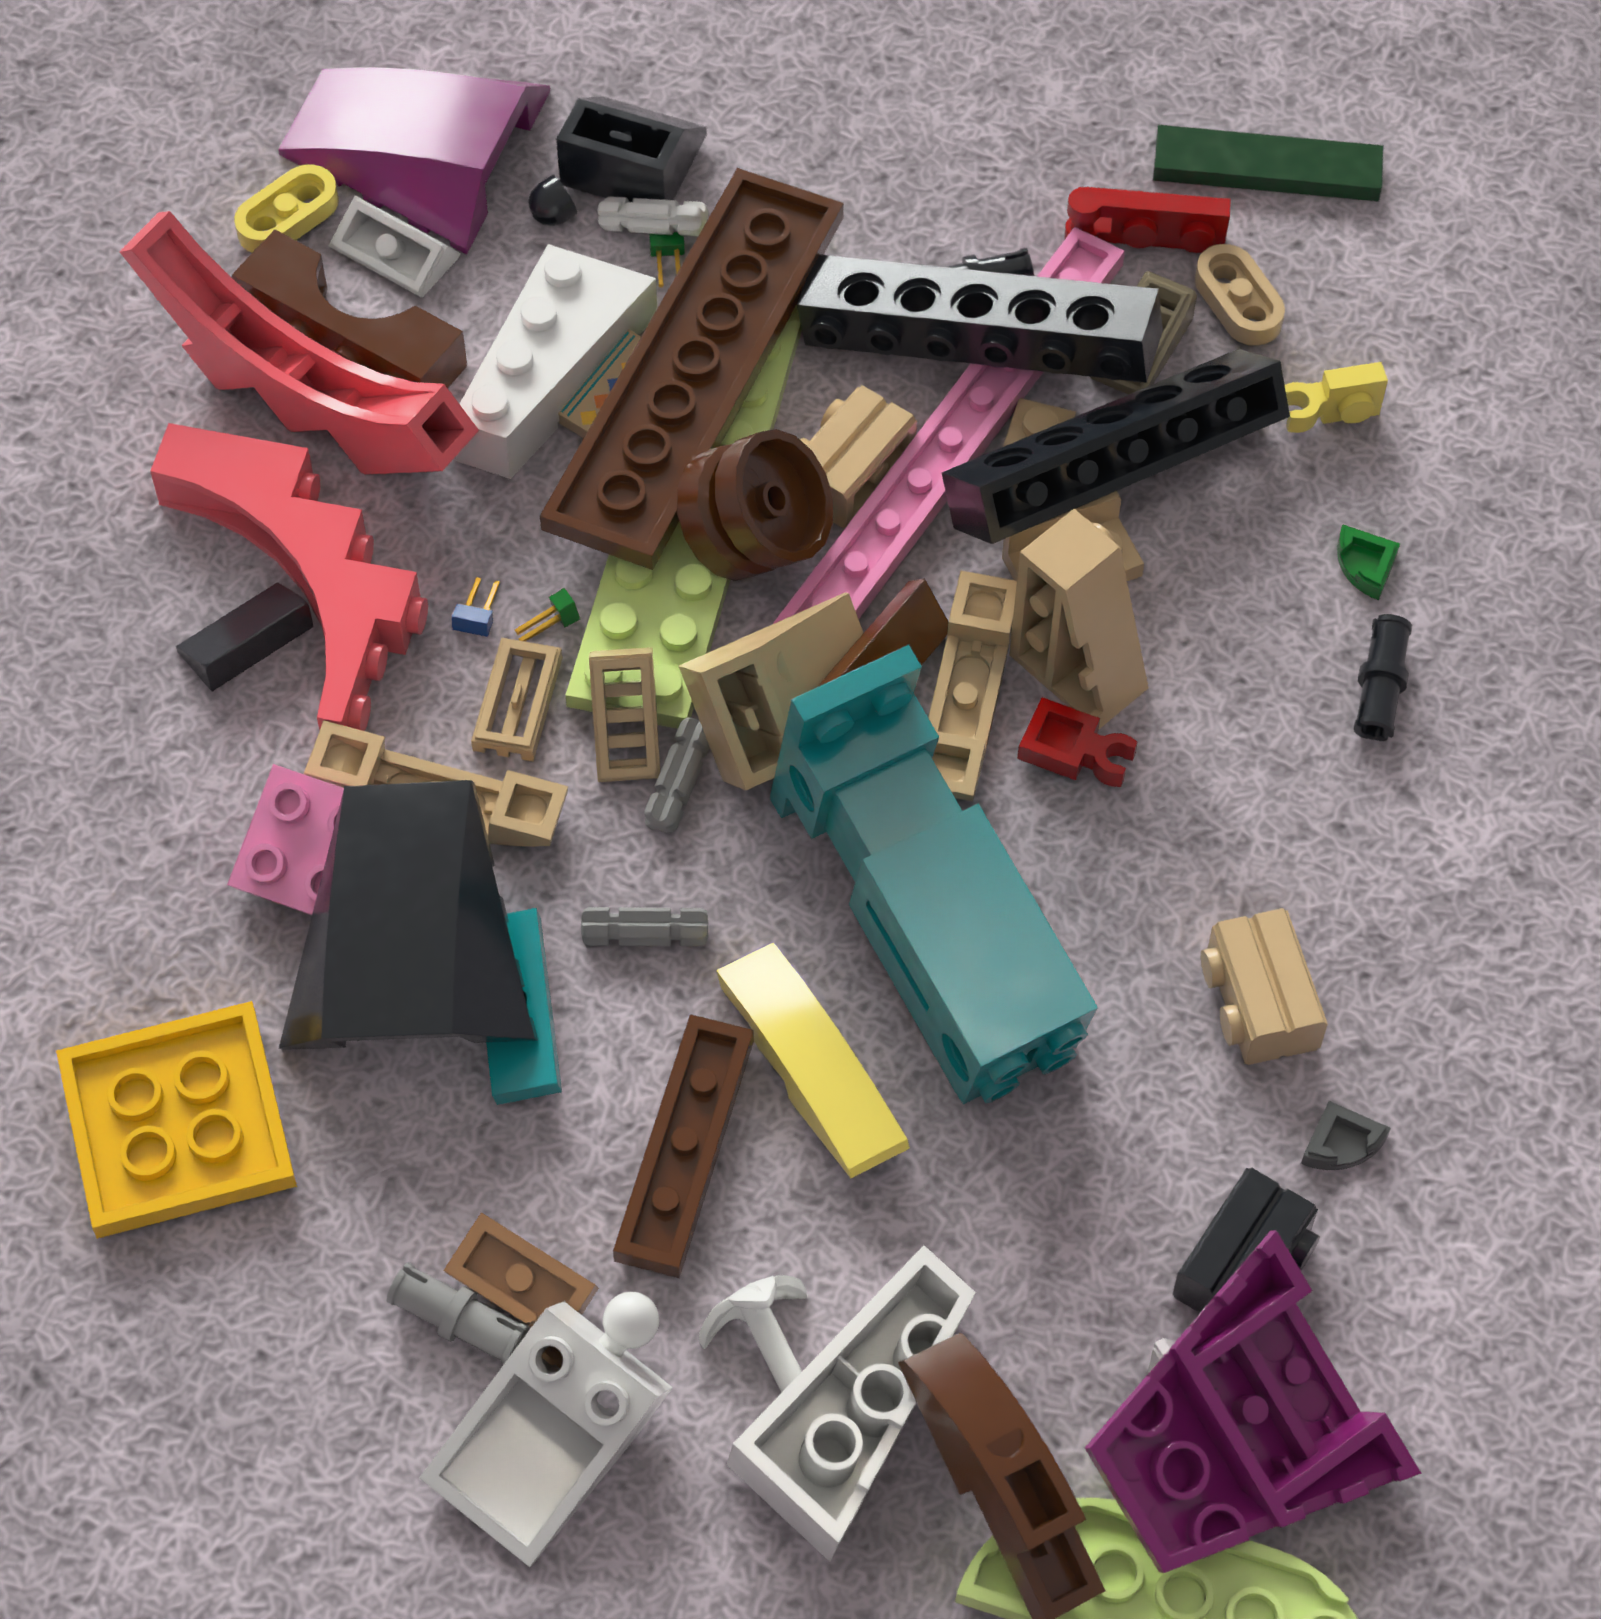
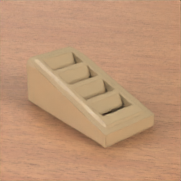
(621, 660)

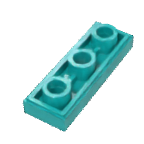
(527, 1067)

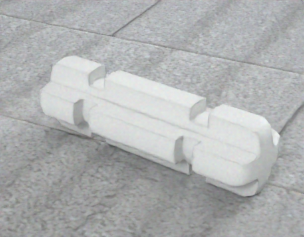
(652, 216)

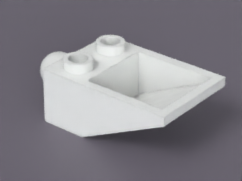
(539, 1434)

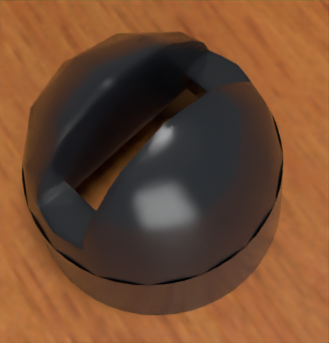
(551, 202)

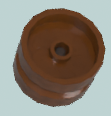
(755, 505)

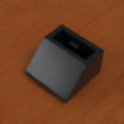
(625, 150)

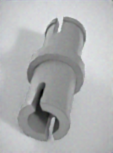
(456, 1313)

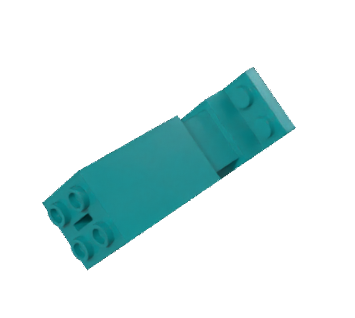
(931, 882)

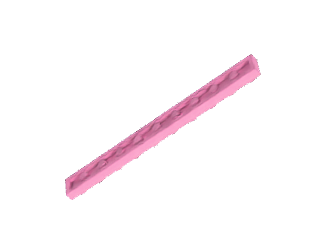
(954, 434)

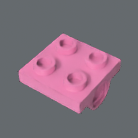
(288, 840)

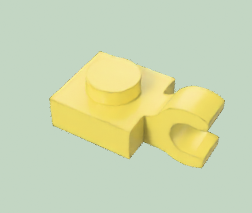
(1342, 395)

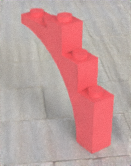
(240, 343)
(273, 502)

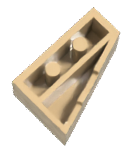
(1078, 619)

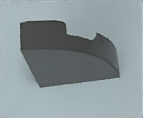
(1343, 1139)

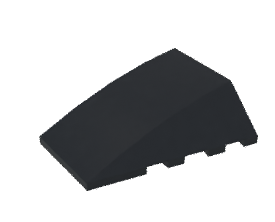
(408, 927)

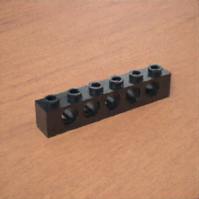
(981, 317)
(1115, 445)

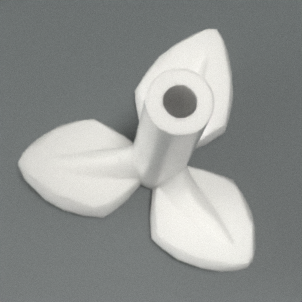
(753, 1307)

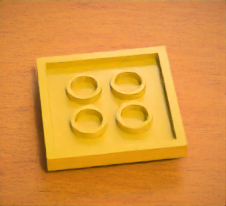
(175, 1119)

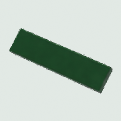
(1268, 163)

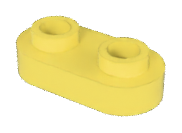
(282, 206)

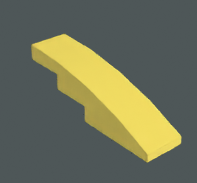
(813, 1060)

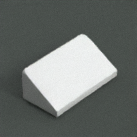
(392, 247)

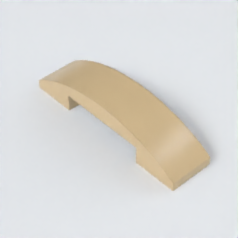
(971, 677)
(514, 810)

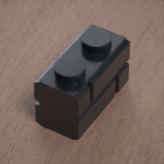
(1242, 1222)

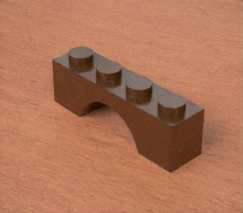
(405, 345)

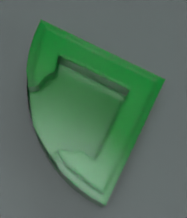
(1366, 559)

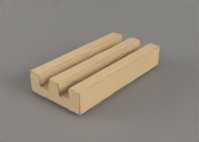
(506, 741)

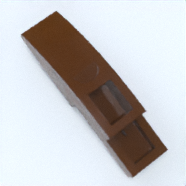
(1010, 1471)

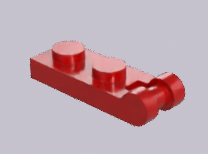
(1149, 218)

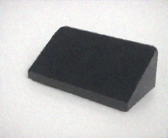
(246, 635)

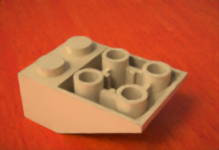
(748, 685)

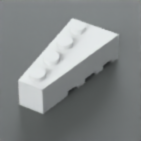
(546, 350)
(843, 1413)

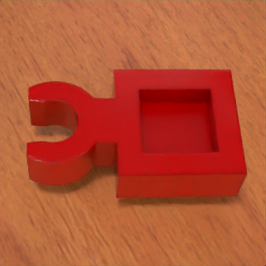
(1067, 739)

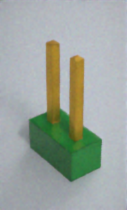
(666, 246)
(565, 612)

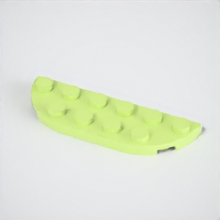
(1230, 1584)

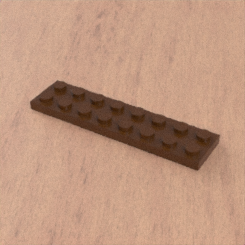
(691, 367)

